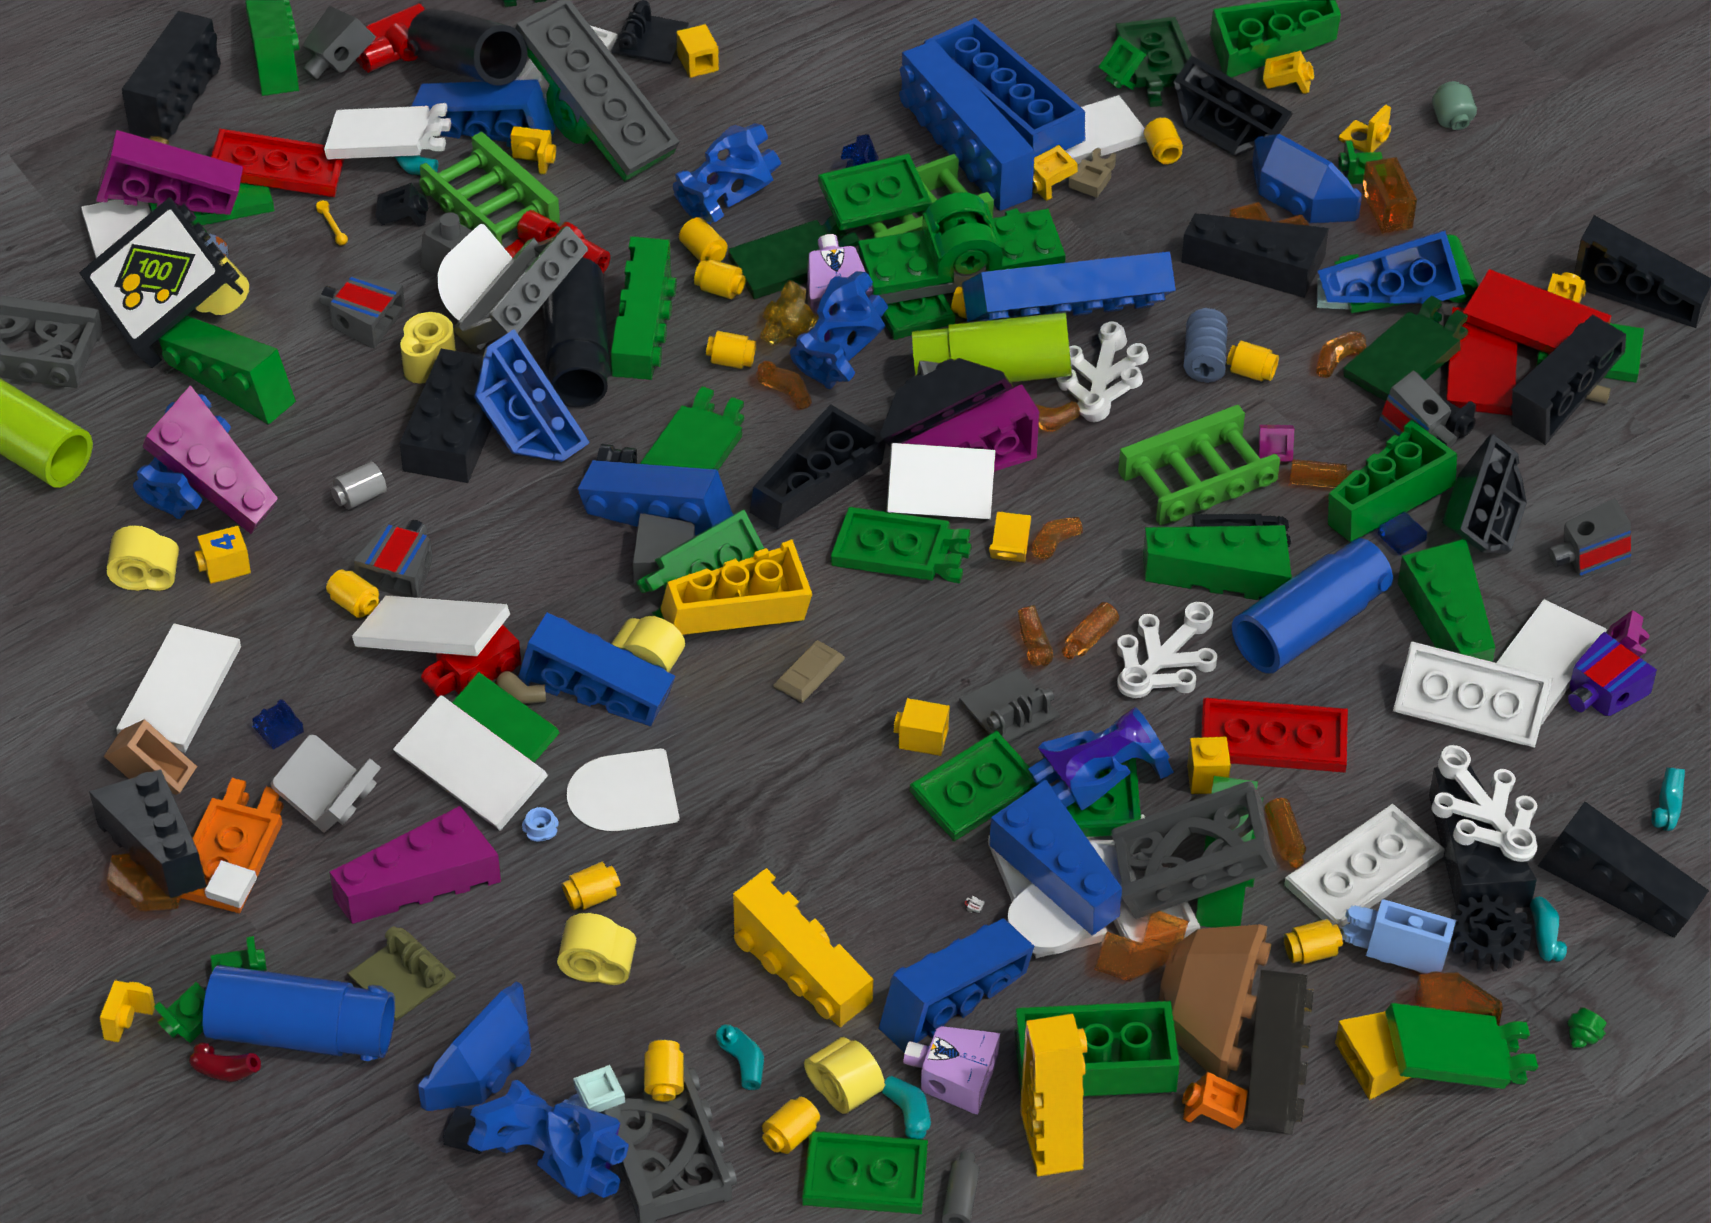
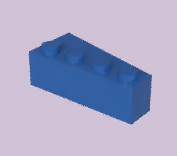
(631, 489)
(594, 671)
(1057, 857)
(953, 981)

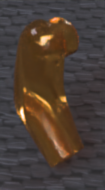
(1337, 349)
(785, 382)
(1055, 418)
(1054, 533)
(1034, 637)

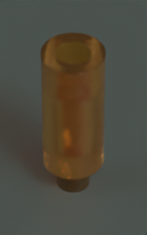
(1318, 473)
(1090, 630)
(1285, 831)

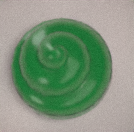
(1585, 1028)

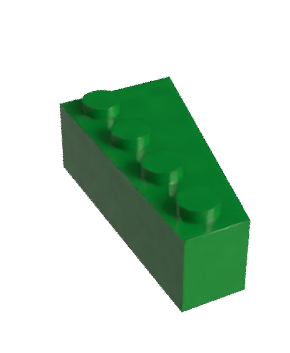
(1268, 29)
(231, 366)
(1392, 482)
(1218, 558)
(1447, 599)

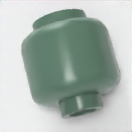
(1454, 105)

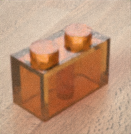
(1389, 195)

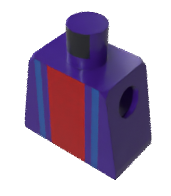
(1609, 678)

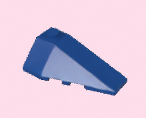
(1396, 274)

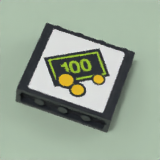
(158, 276)

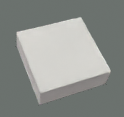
(230, 884)

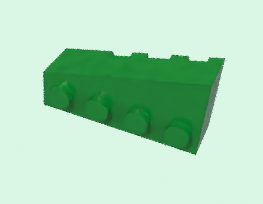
(274, 44)
(643, 309)
(1226, 905)

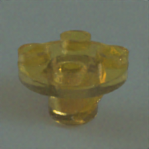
(788, 315)

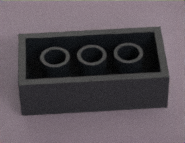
(171, 76)
(447, 421)

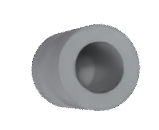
(358, 486)

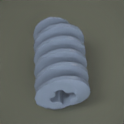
(1206, 345)

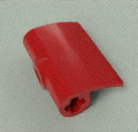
(390, 40)
(542, 228)

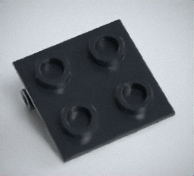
(648, 35)

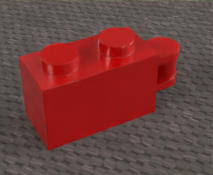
(456, 671)

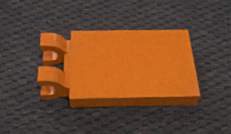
(235, 835)

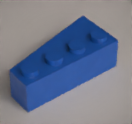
(488, 107)

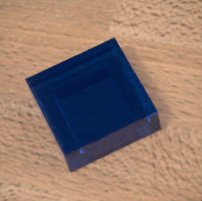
(1402, 533)

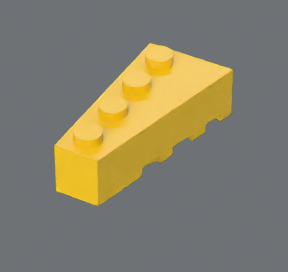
(740, 594)
(799, 950)
(1054, 1093)

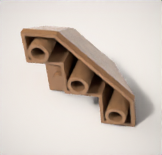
(1211, 991)

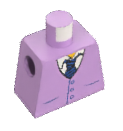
(828, 263)
(956, 1065)

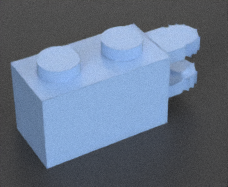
(1400, 935)

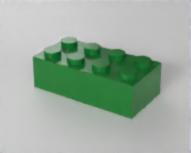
(1127, 1045)

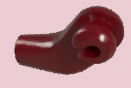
(223, 1067)

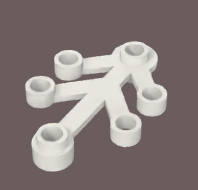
(1096, 403)
(1139, 680)
(1514, 841)

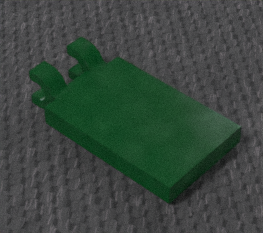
(1165, 53)
(783, 256)
(1408, 345)

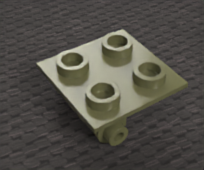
(404, 970)

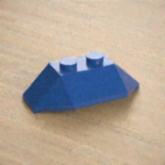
(1303, 181)
(525, 404)
(481, 1055)

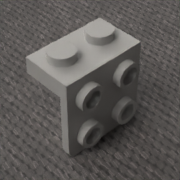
(323, 783)

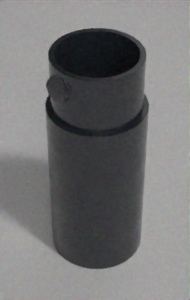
(468, 45)
(578, 336)

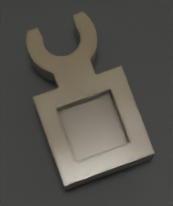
(1093, 175)

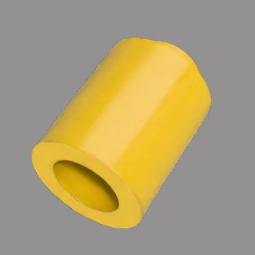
(703, 240)

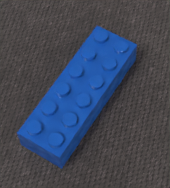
(1015, 87)
(967, 125)
(1070, 287)

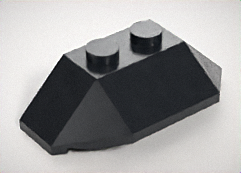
(1225, 108)
(940, 396)
(1488, 498)

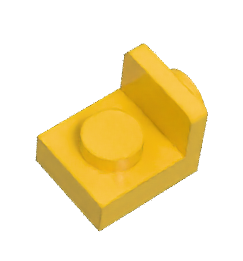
(1288, 69)
(534, 146)
(1050, 169)
(1567, 286)
(120, 1007)

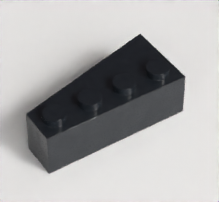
(1256, 250)
(1640, 275)
(1566, 378)
(816, 467)
(150, 827)
(1479, 866)
(1623, 871)

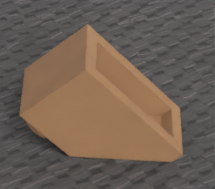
(144, 750)

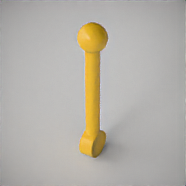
(323, 208)

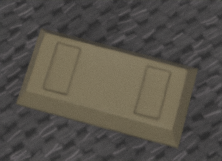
(809, 671)

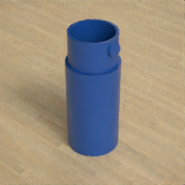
(1311, 605)
(298, 1013)

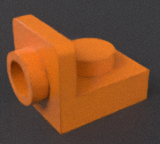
(1216, 1100)

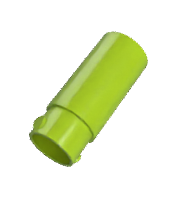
(1017, 346)
(41, 438)

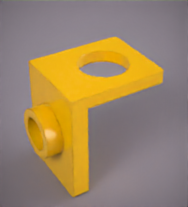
(1376, 131)
(1010, 537)

